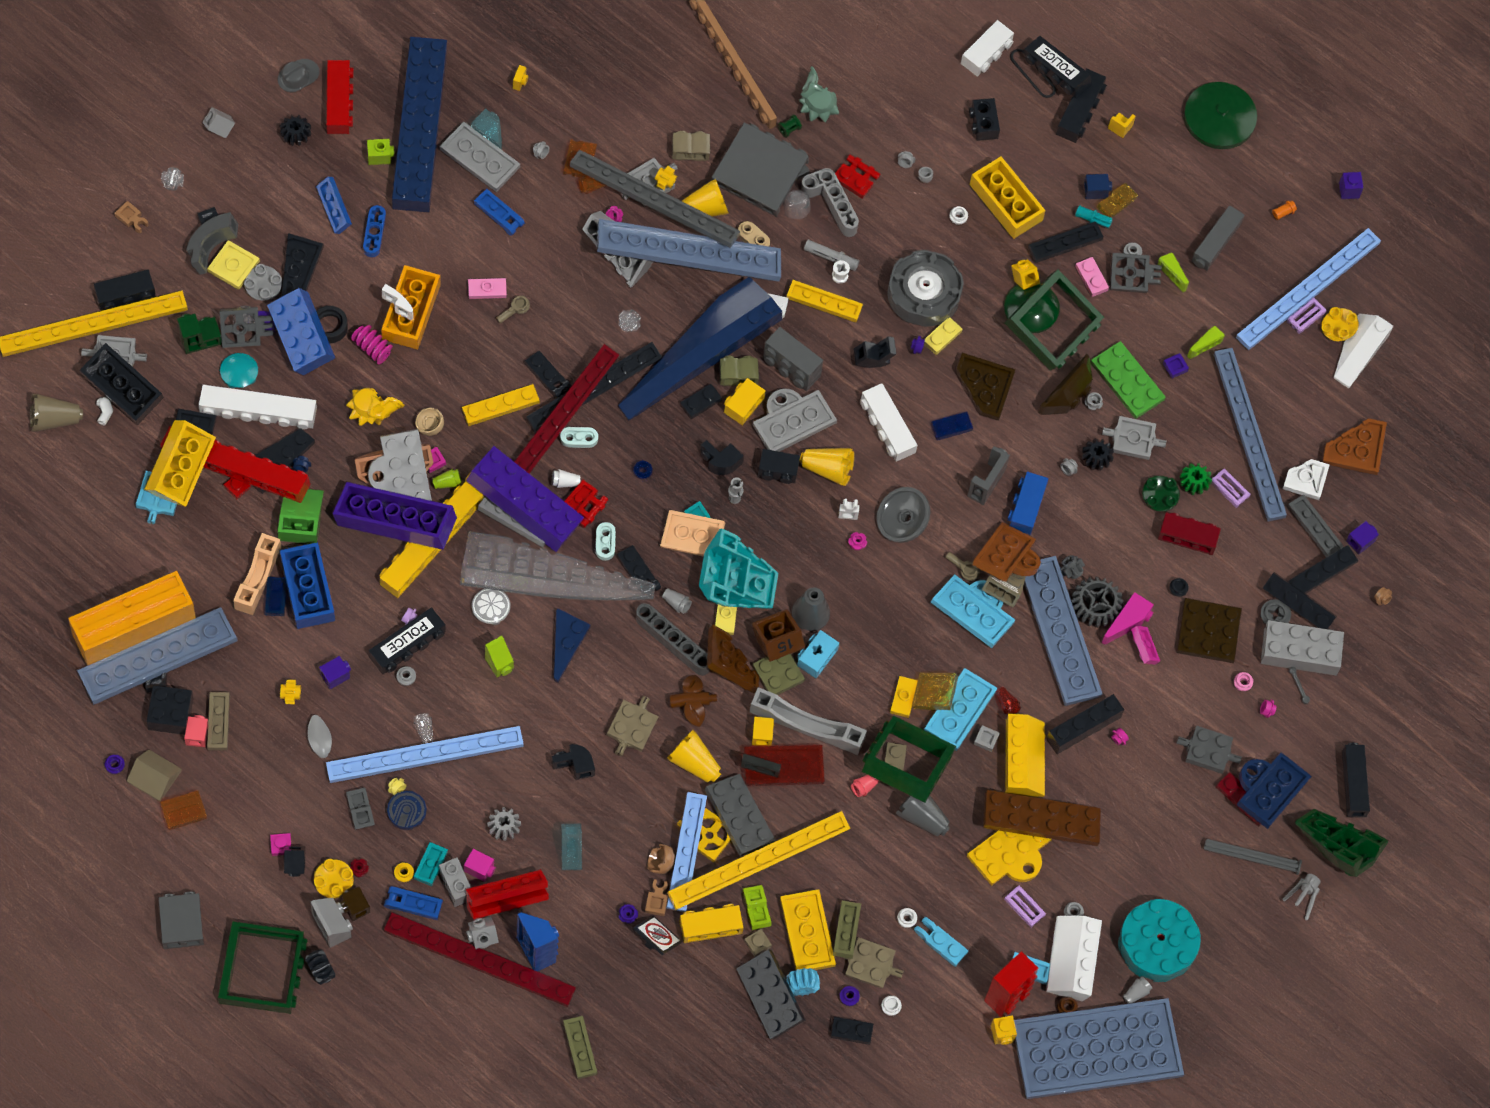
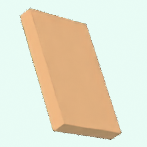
(689, 532)

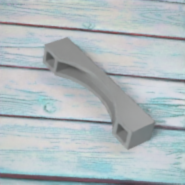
(834, 733)

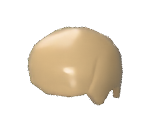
(429, 421)

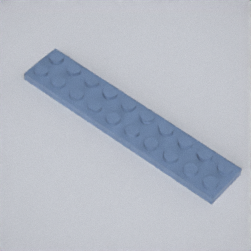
(688, 250)

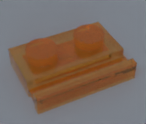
(574, 147)
(183, 810)

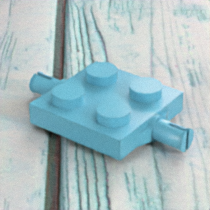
(153, 503)

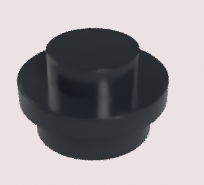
(1178, 587)

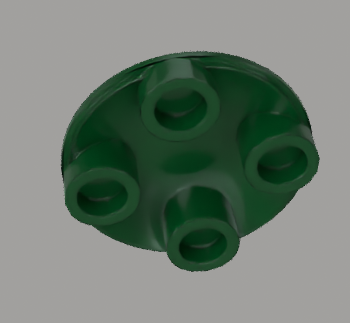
(1161, 493)

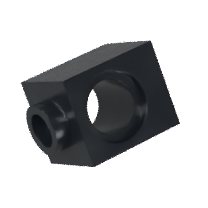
(294, 860)

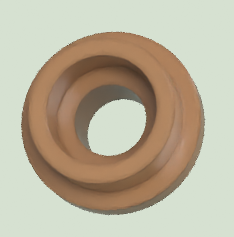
(1383, 596)

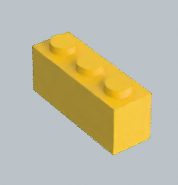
(711, 923)

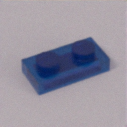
(952, 426)
(275, 596)

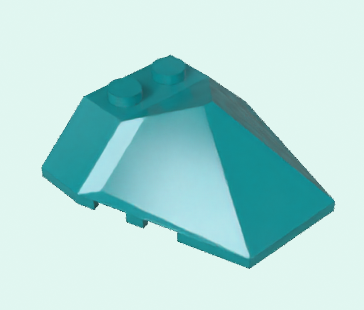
(735, 575)

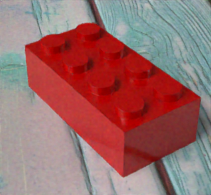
(1011, 985)

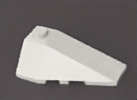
(1361, 347)

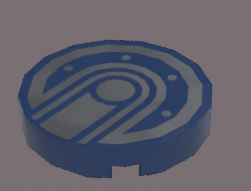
(406, 810)

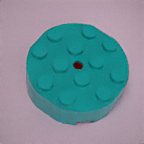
(1159, 940)

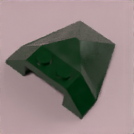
(1341, 843)

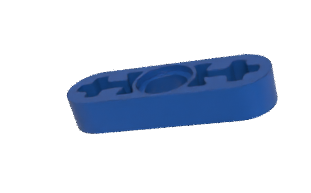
(372, 224)

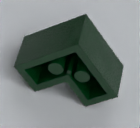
(198, 334)

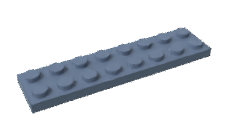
(1062, 634)
(157, 655)

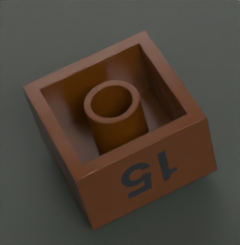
(778, 635)

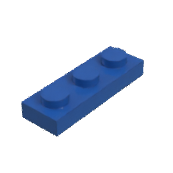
(333, 205)

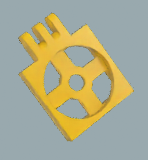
(711, 854)

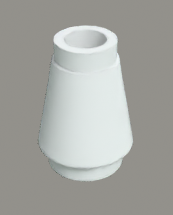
(564, 479)

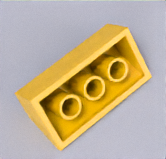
(180, 463)
(1025, 756)

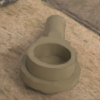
(519, 305)
(968, 571)

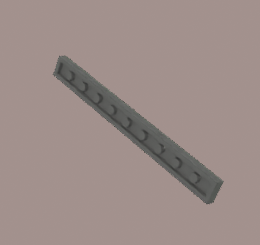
(655, 198)

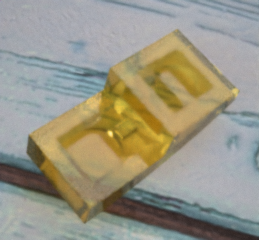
(1117, 201)

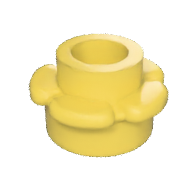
(396, 786)

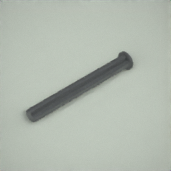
(1253, 855)

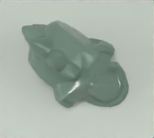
(817, 100)

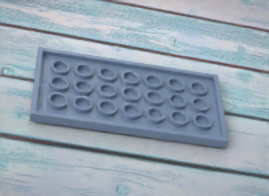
(1097, 1048)

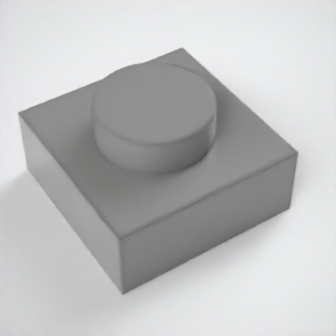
(986, 738)

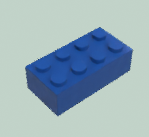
(301, 331)
(307, 585)

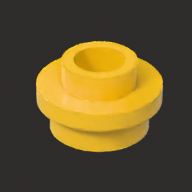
(404, 878)

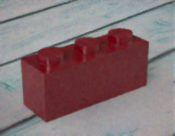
(1189, 533)

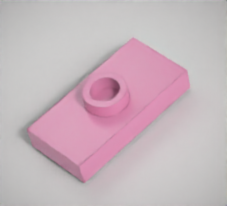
(487, 288)

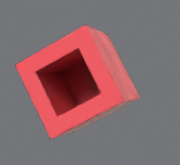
(196, 731)

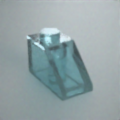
(489, 126)
(571, 846)

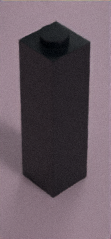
(1355, 780)

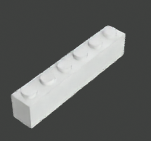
(258, 407)

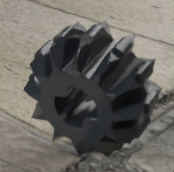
(300, 125)
(1091, 458)
(320, 966)

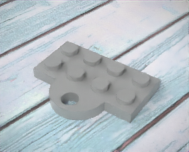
(793, 420)
(401, 465)

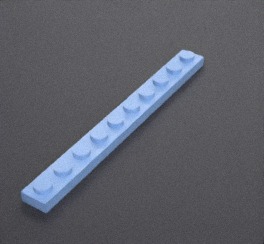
(1308, 289)
(424, 754)

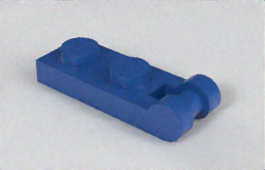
(498, 211)
(414, 903)

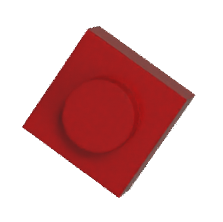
(236, 487)

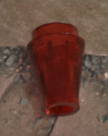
(1007, 701)

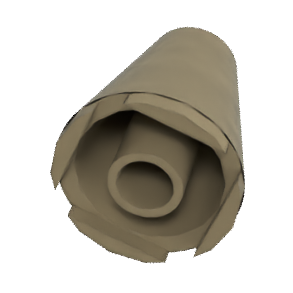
(53, 413)

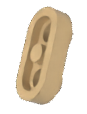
(753, 235)

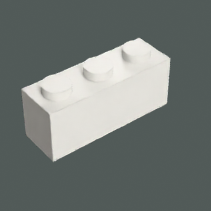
(987, 48)

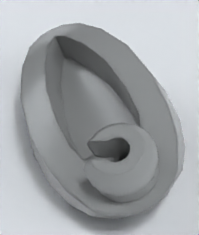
(319, 736)

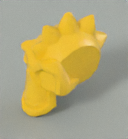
(370, 407)

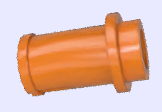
(1284, 210)

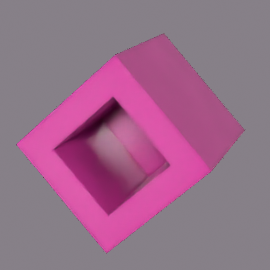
(479, 865)

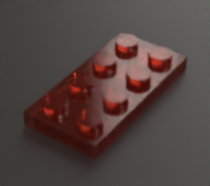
(798, 765)

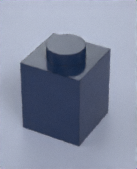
(1097, 186)

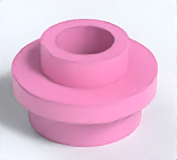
(1246, 677)

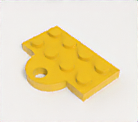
(1007, 855)

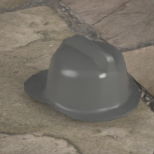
(298, 75)

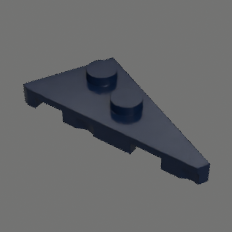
(568, 638)

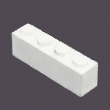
(888, 422)

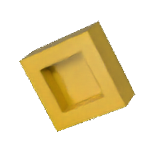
(520, 78)

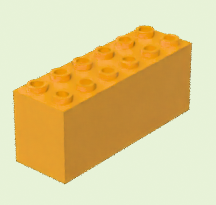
(132, 618)

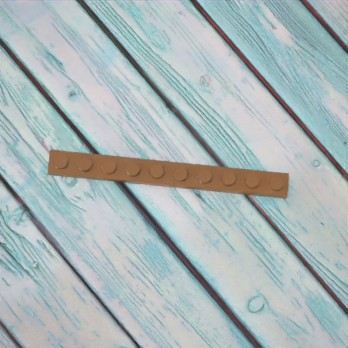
(732, 59)

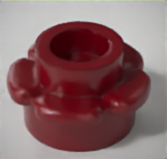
(359, 872)

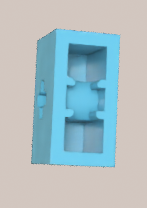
(813, 663)

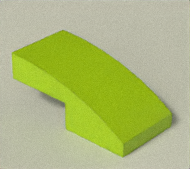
(757, 907)

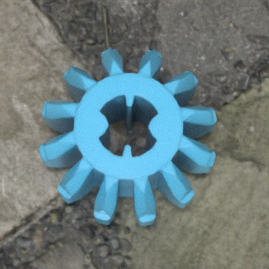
(803, 981)

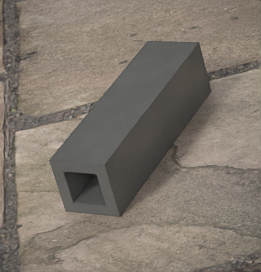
(1218, 238)

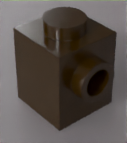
(355, 903)

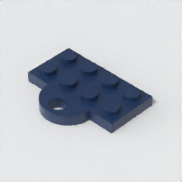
(1271, 787)

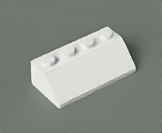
(1074, 956)

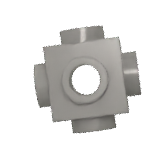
(482, 932)

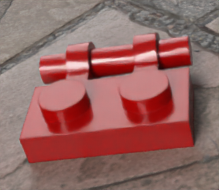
(854, 181)
(581, 497)

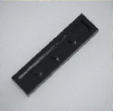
(1065, 242)
(1325, 570)
(1299, 601)

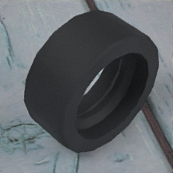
(336, 312)

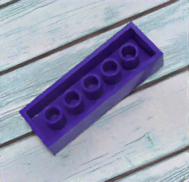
(524, 499)
(395, 515)

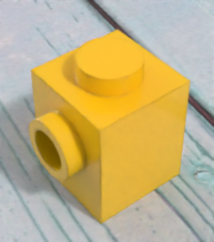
(1025, 274)
(1003, 1030)

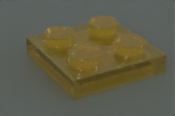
(935, 691)

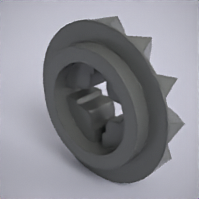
(1271, 606)

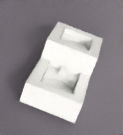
(402, 306)

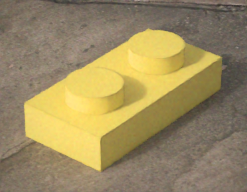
(942, 336)

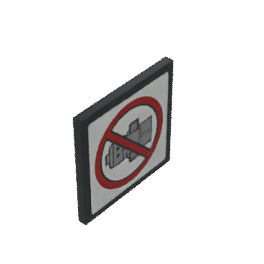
(657, 935)

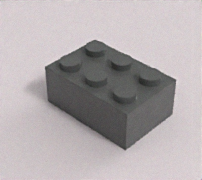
(792, 359)

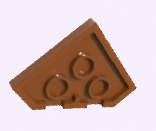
(1358, 448)

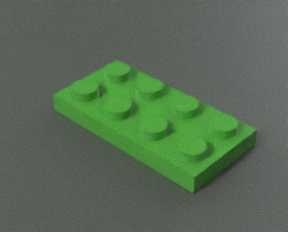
(1128, 380)

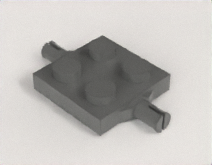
(1209, 749)

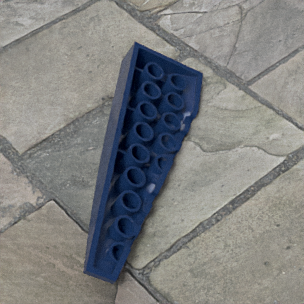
(718, 332)

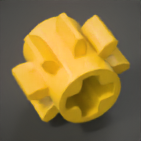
(665, 177)
(290, 692)

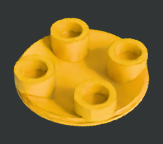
(1339, 324)
(333, 878)

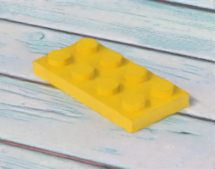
(807, 930)

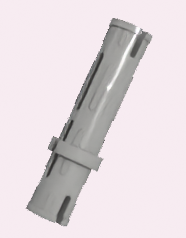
(830, 254)

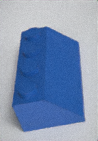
(537, 940)

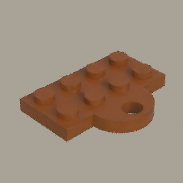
(1008, 553)

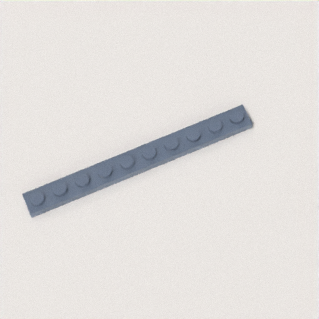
(1250, 434)

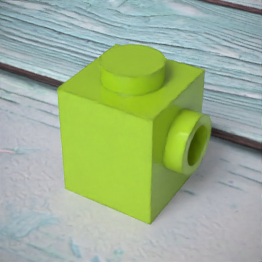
(379, 151)

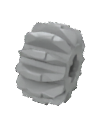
(506, 830)

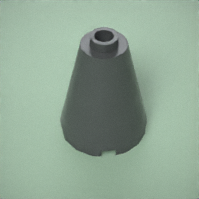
(811, 610)
(924, 815)

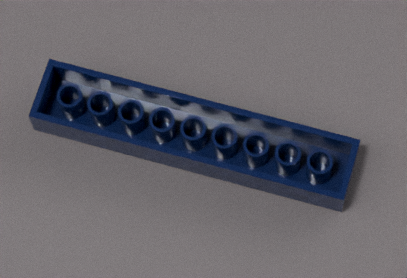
(419, 124)

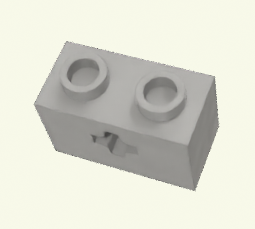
(454, 880)

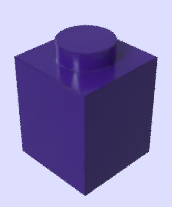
(1351, 185)
(1362, 537)
(335, 672)

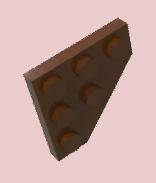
(728, 661)

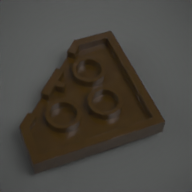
(986, 383)

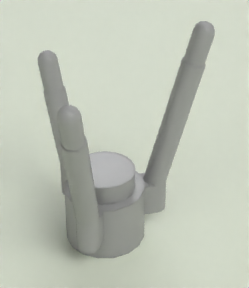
(1308, 886)

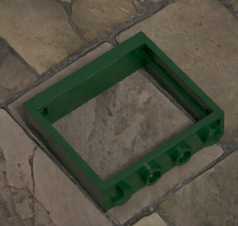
(1032, 342)
(898, 778)
(266, 932)

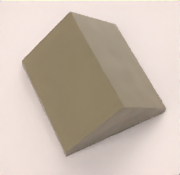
(153, 774)

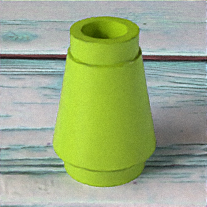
(447, 480)

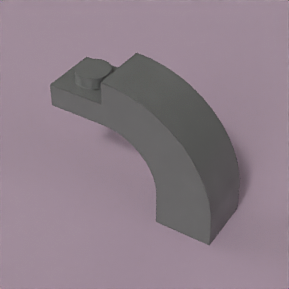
(209, 235)

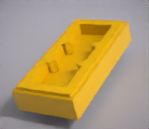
(904, 697)

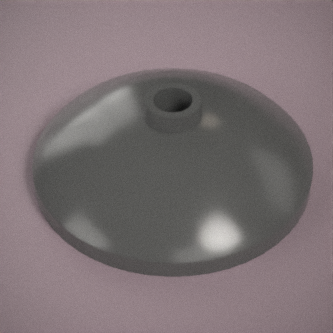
(896, 509)

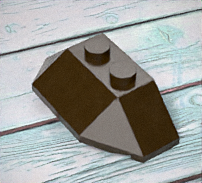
(1070, 390)

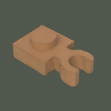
(130, 215)
(657, 901)

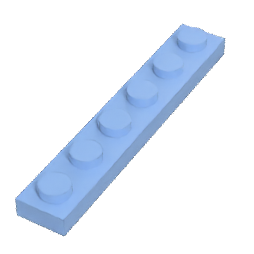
(687, 843)

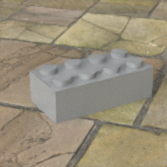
(1302, 647)

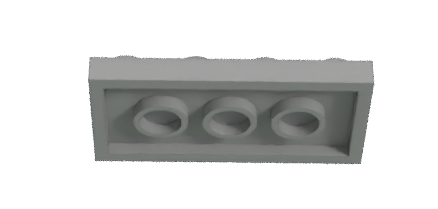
(480, 156)

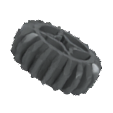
(1107, 611)

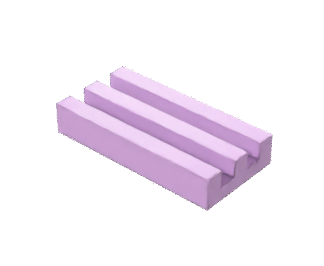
(1300, 329)
(1229, 493)
(1019, 911)

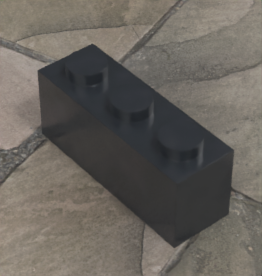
(124, 290)

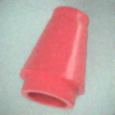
(863, 785)

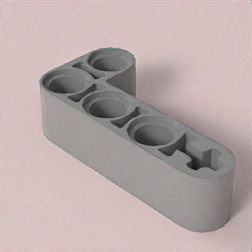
(834, 203)

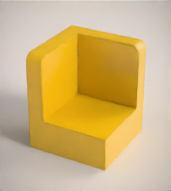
(1121, 125)
(762, 731)

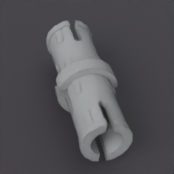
(735, 490)

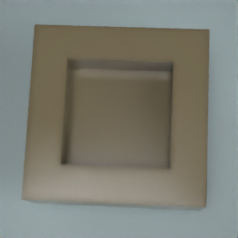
(758, 942)

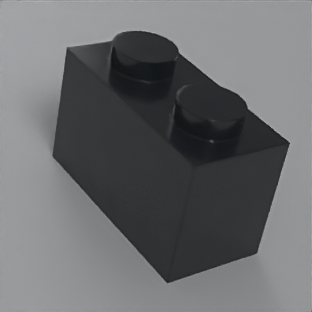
(778, 466)

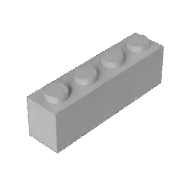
(629, 267)

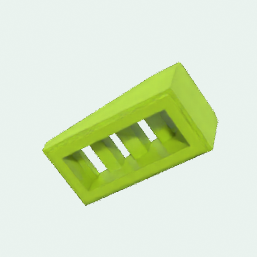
(1173, 271)
(1207, 341)

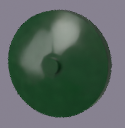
(1220, 115)

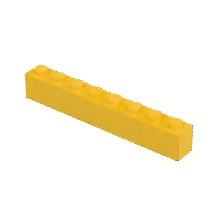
(416, 557)

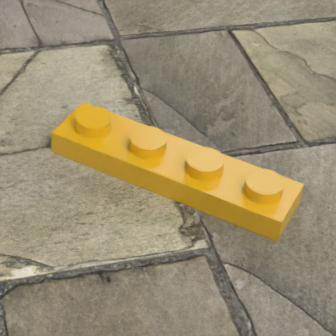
(824, 301)
(500, 405)

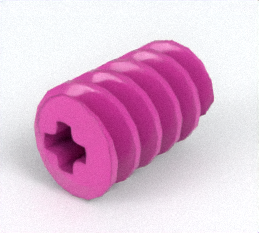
(372, 344)

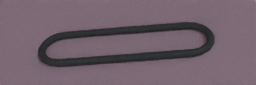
(1043, 95)

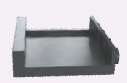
(760, 168)

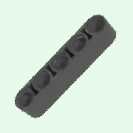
(668, 631)

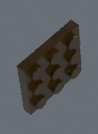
(1209, 630)

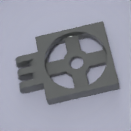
(1148, 274)
(259, 326)

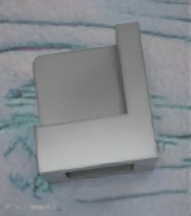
(218, 122)

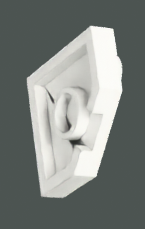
(1307, 479)

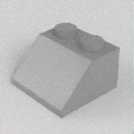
(330, 920)

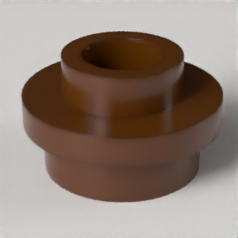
(1067, 1000)

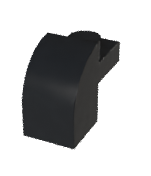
(875, 355)
(721, 462)
(578, 758)

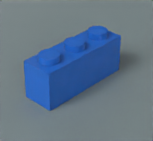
(1027, 502)

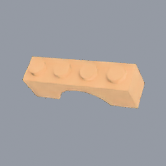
(255, 582)

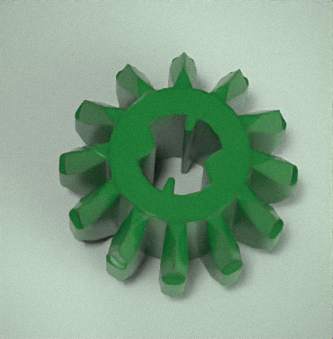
(1189, 475)

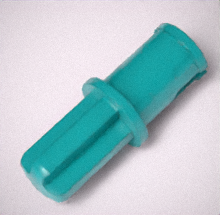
(1093, 216)

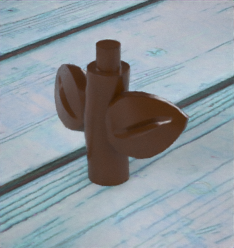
(693, 700)

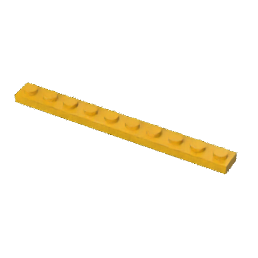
(92, 323)
(758, 860)

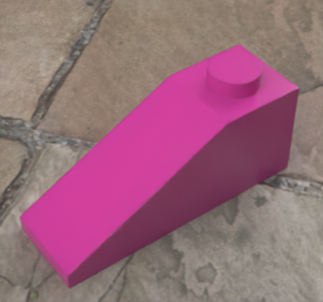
(1133, 614)

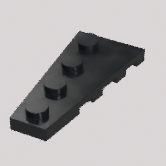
(300, 262)
(287, 449)

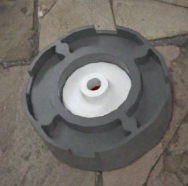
(925, 288)

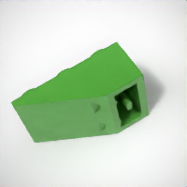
(301, 520)

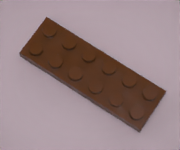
(1042, 818)

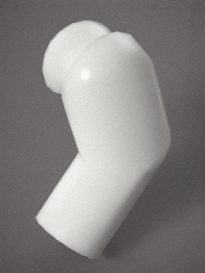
(106, 408)

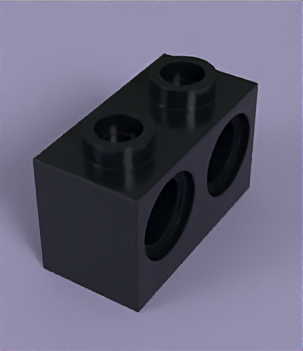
(987, 119)

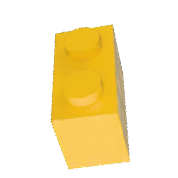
(744, 401)

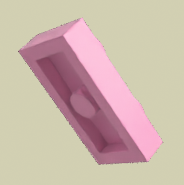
(1092, 277)

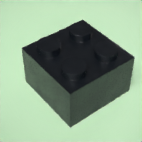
(169, 709)

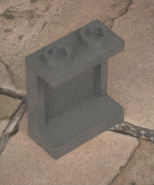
(980, 489)
(181, 920)

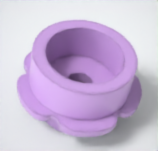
(409, 616)

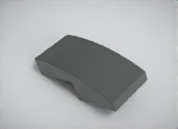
(360, 808)

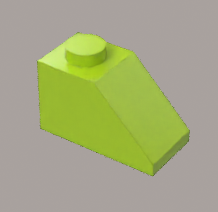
(499, 657)

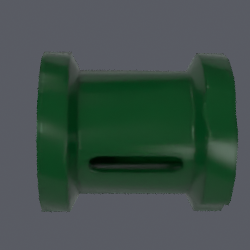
(789, 126)

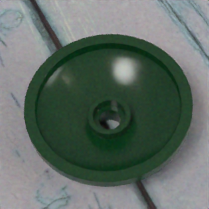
(1040, 315)

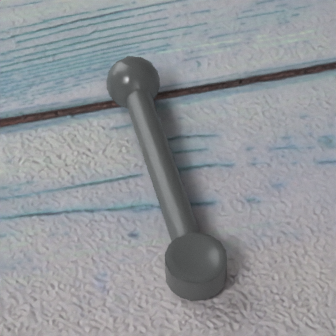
(1305, 699)

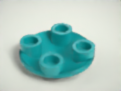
(239, 370)

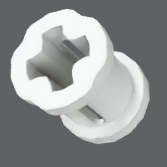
(840, 271)

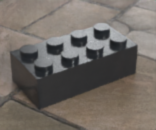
(121, 384)

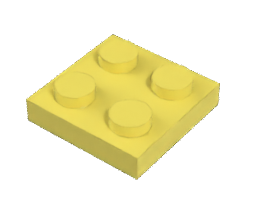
(233, 264)

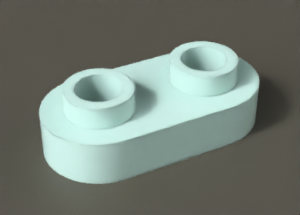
(579, 437)
(605, 542)

